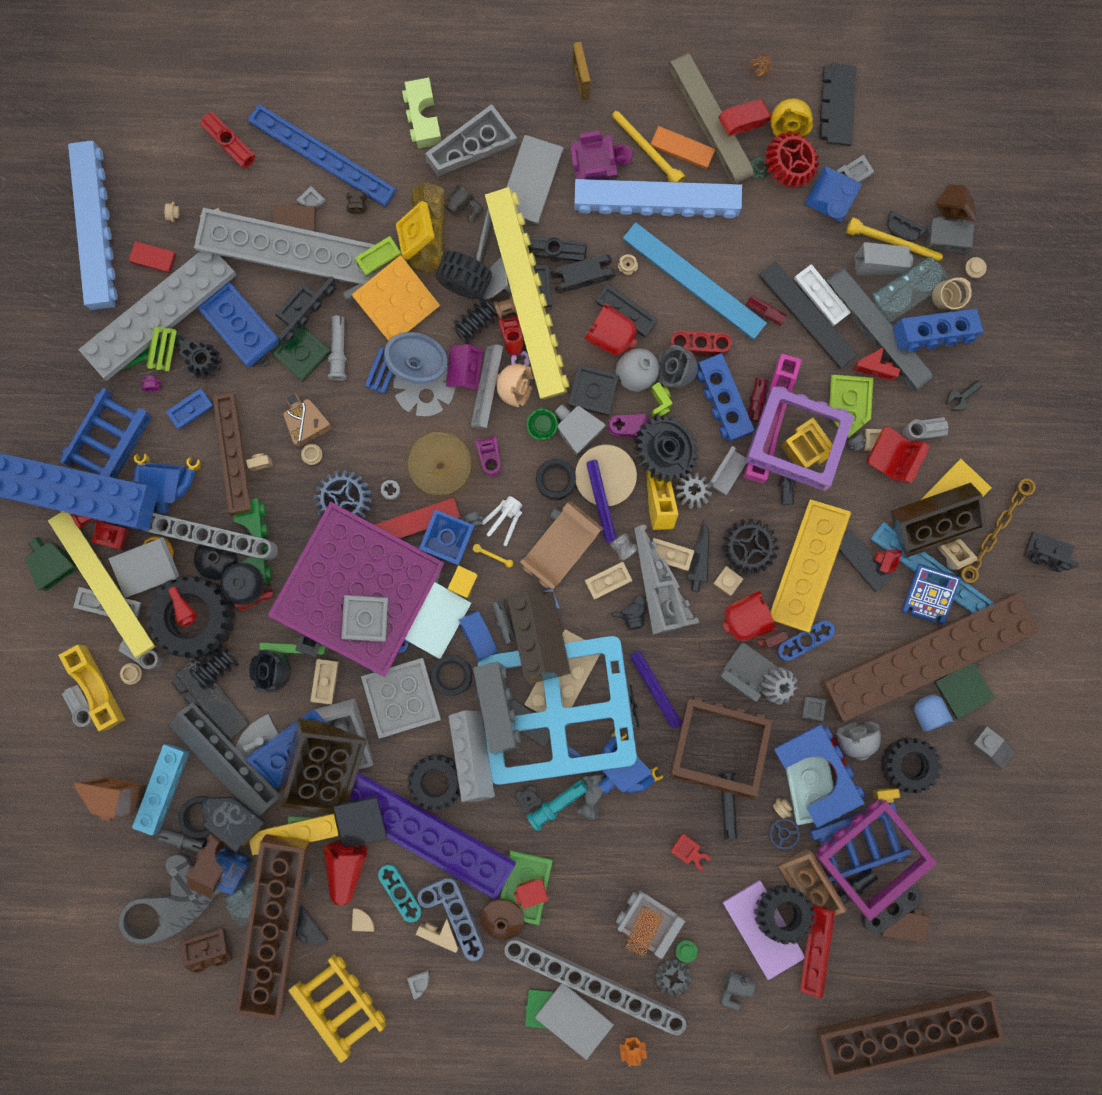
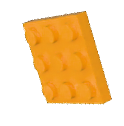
(395, 299)

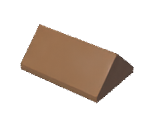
(808, 877)

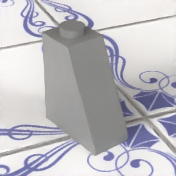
(882, 259)

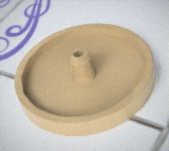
(616, 470)

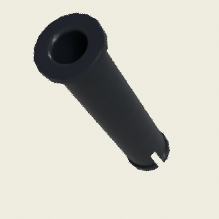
(729, 810)

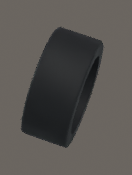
(560, 464)
(451, 691)
(183, 818)

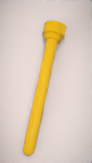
(672, 174)
(857, 227)

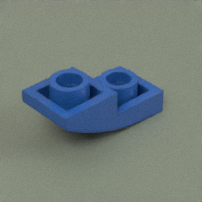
(478, 635)

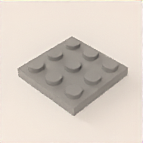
(401, 698)

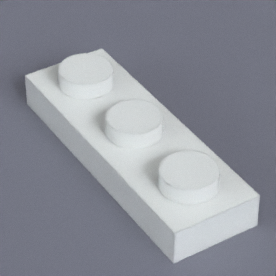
(822, 295)

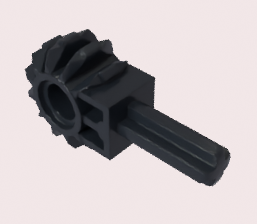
(195, 353)

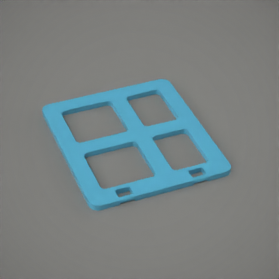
(557, 718)

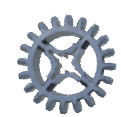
(346, 489)

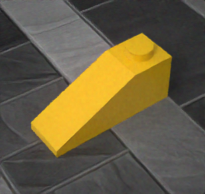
(661, 503)

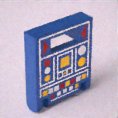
(928, 598)

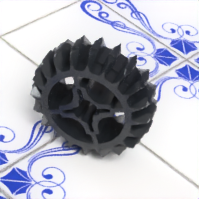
(740, 543)

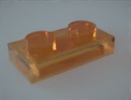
(643, 931)

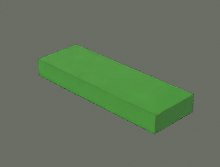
(289, 648)

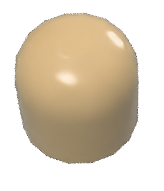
(948, 288)

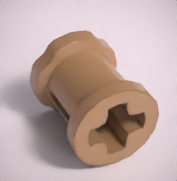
(505, 307)

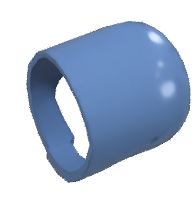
(932, 712)

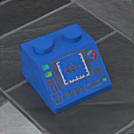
(235, 870)

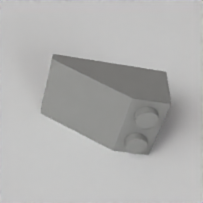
(347, 717)

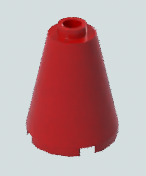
(343, 870)

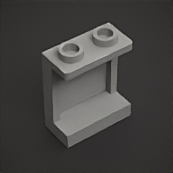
(667, 929)

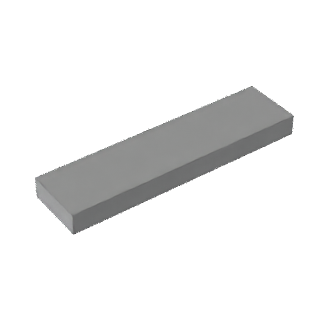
(486, 386)

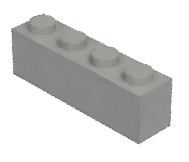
(471, 756)

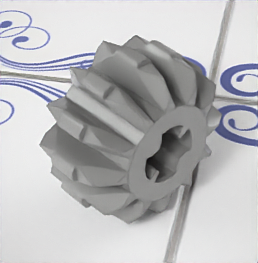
(699, 496)
(779, 685)

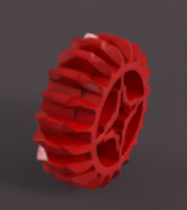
(780, 159)

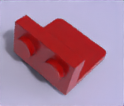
(897, 456)

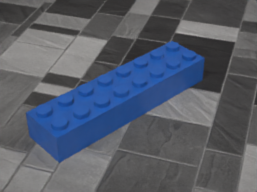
(77, 492)

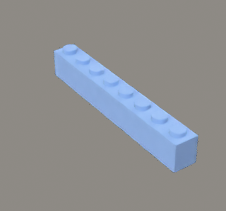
(658, 197)
(92, 226)

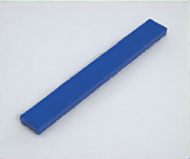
(322, 155)

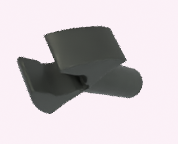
(963, 395)

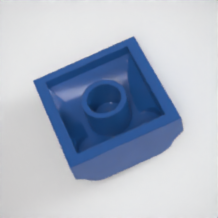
(833, 194)
(446, 537)

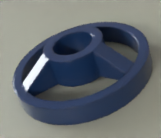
(775, 823)

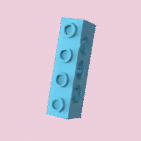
(161, 789)

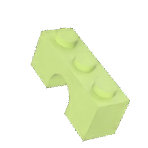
(419, 96)

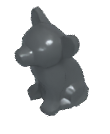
(592, 797)

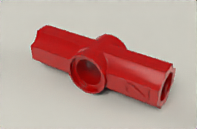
(220, 132)

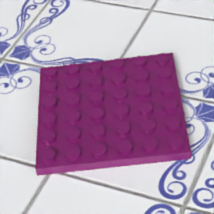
(355, 560)

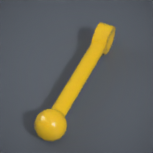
(477, 548)

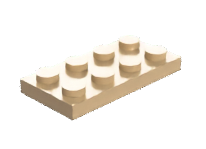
(569, 684)

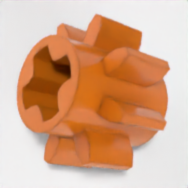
(633, 1051)

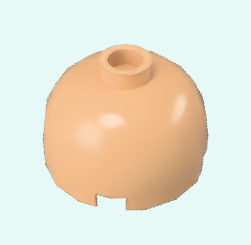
(514, 384)

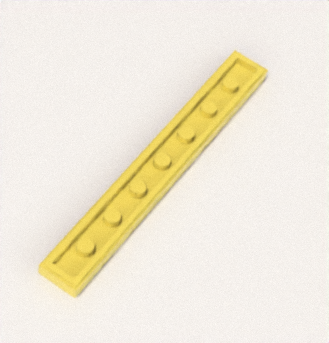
(102, 584)

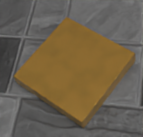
(581, 71)

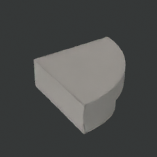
(311, 198)
(418, 983)

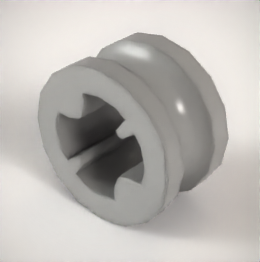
(385, 493)

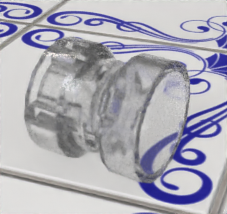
(624, 547)

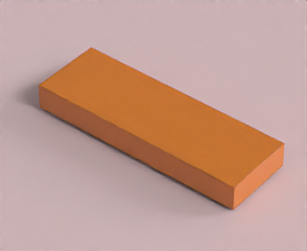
(682, 147)

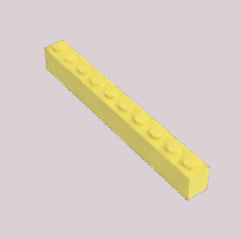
(526, 293)

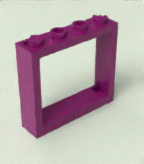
(900, 883)

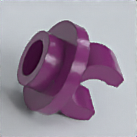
(623, 154)

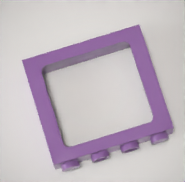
(760, 459)

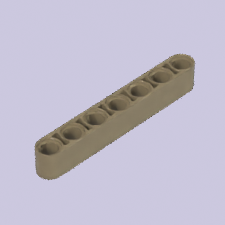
(707, 112)

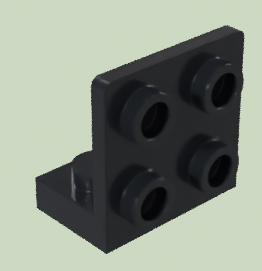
(1050, 552)

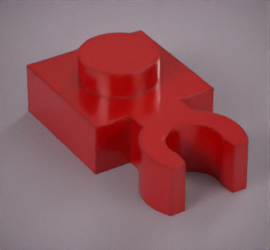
(688, 850)

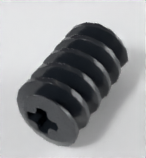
(474, 320)
(213, 667)

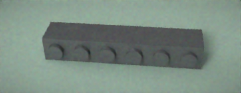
(224, 760)

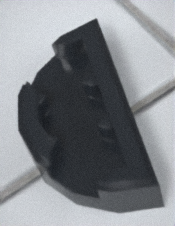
(904, 228)
(308, 929)

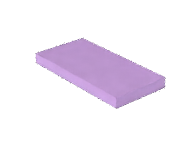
(769, 954)

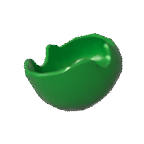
(541, 424)

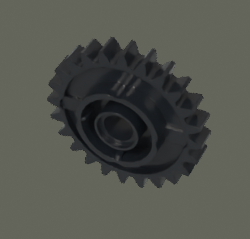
(665, 464)

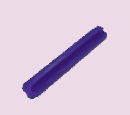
(601, 500)
(655, 689)

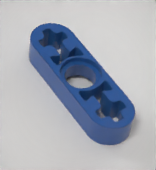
(816, 628)

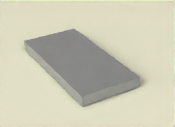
(534, 176)

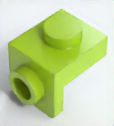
(662, 396)

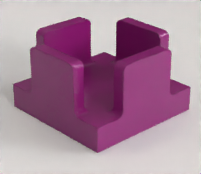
(594, 157)

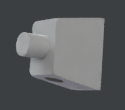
(578, 427)

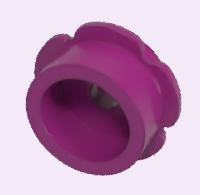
(150, 384)

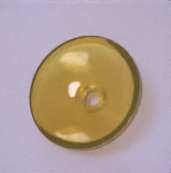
(435, 449)

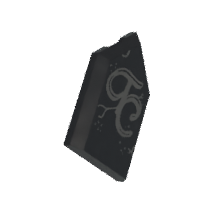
(230, 821)

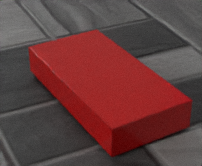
(152, 257)

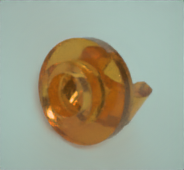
(764, 63)

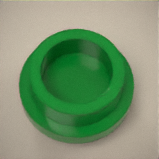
(686, 951)

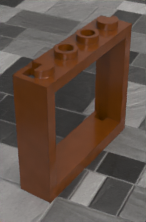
(710, 781)

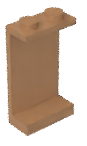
(561, 546)

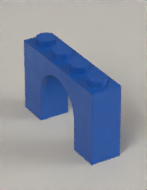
(845, 794)

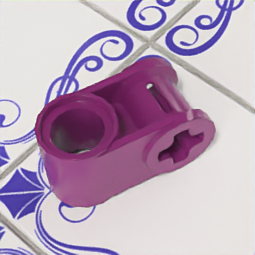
(630, 424)
(489, 452)

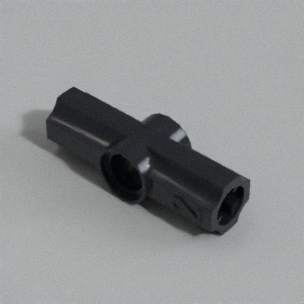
(567, 249)

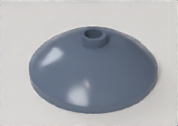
(415, 358)

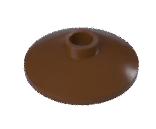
(502, 911)

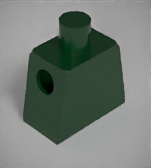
(48, 564)

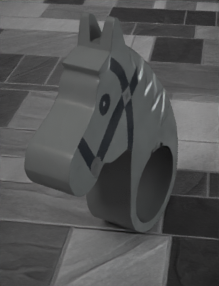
(175, 909)

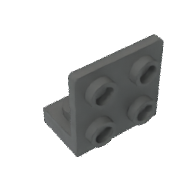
(746, 672)

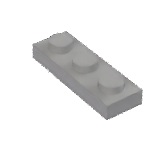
(88, 601)

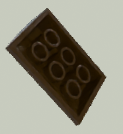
(320, 767)

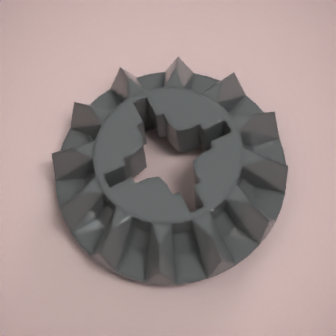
(669, 968)

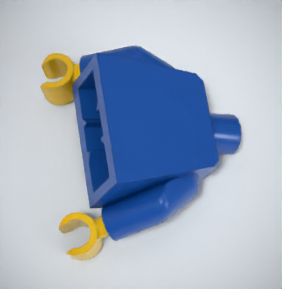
(169, 479)
(628, 779)

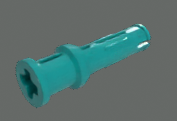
(550, 809)

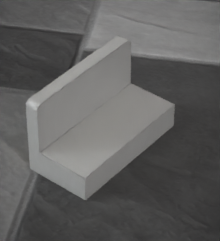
(728, 471)

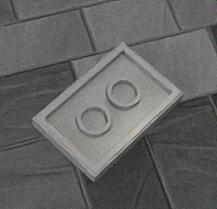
(144, 567)
(574, 1020)

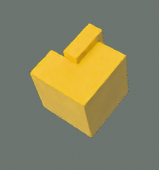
(807, 445)

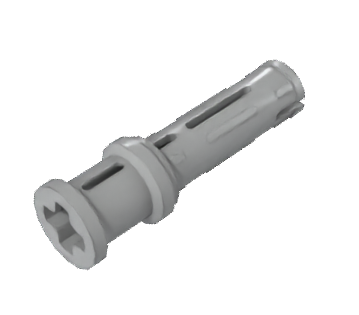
(337, 358)

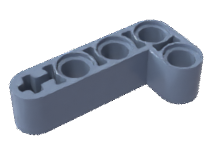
(455, 918)

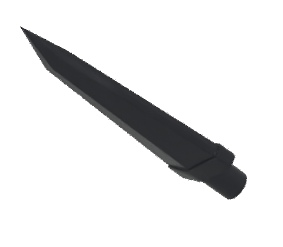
(699, 565)

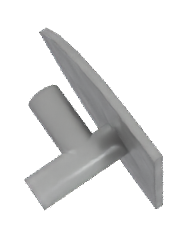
(498, 280)
(256, 735)

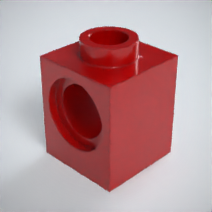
(531, 893)

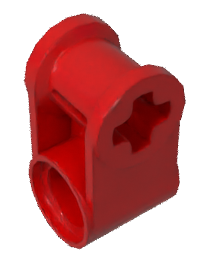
(512, 335)

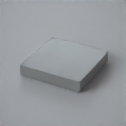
(364, 618)

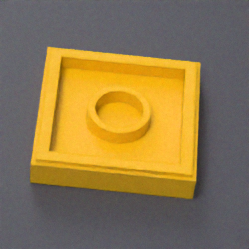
(415, 230)

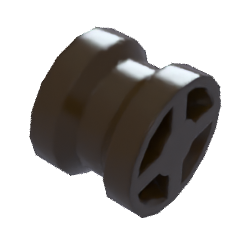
(356, 202)

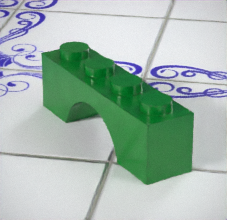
(255, 524)

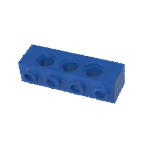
(938, 330)
(717, 367)

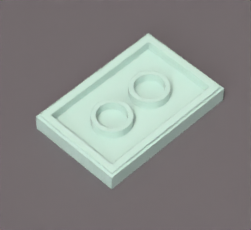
(437, 620)
(807, 782)

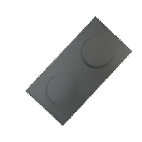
(949, 235)

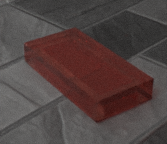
(773, 640)

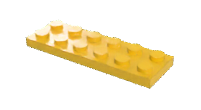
(810, 565)

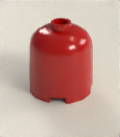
(612, 331)
(748, 618)

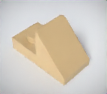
(957, 554)
(444, 938)

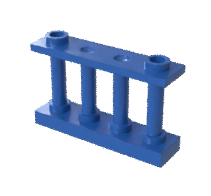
(128, 438)
(898, 854)

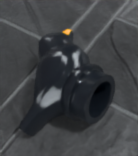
(633, 613)

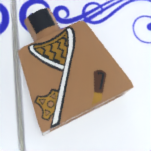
(304, 421)

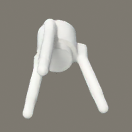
(510, 508)

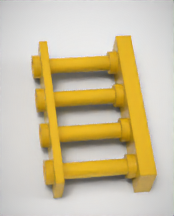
(315, 1010)

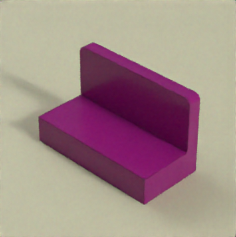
(464, 367)

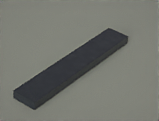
(807, 315)

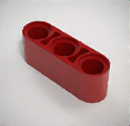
(745, 117)
(708, 338)

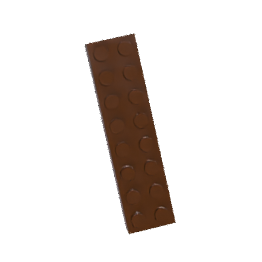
(272, 926)
(909, 1034)

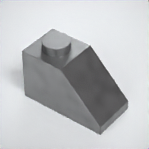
(991, 746)

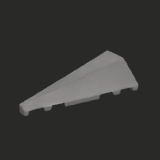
(665, 603)

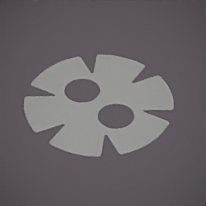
(410, 396)

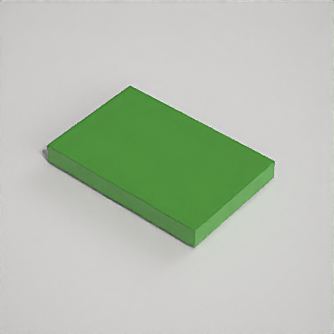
(526, 869)

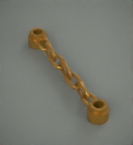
(984, 549)

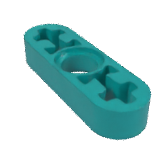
(414, 903)

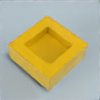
(886, 794)

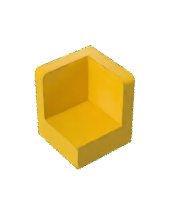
(462, 582)

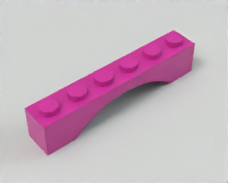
(783, 376)

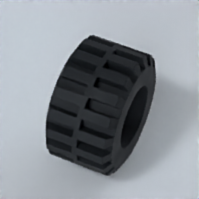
(463, 275)
(929, 765)
(417, 787)
(800, 922)

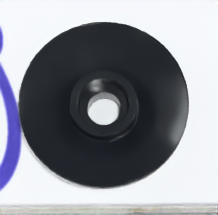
(213, 569)

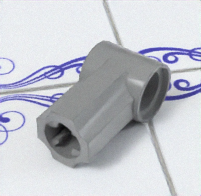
(926, 429)
(159, 659)
(78, 705)

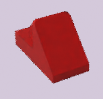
(872, 366)
(111, 536)

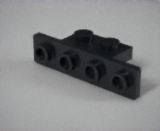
(300, 306)

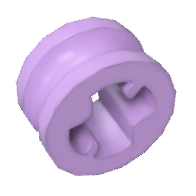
(526, 361)

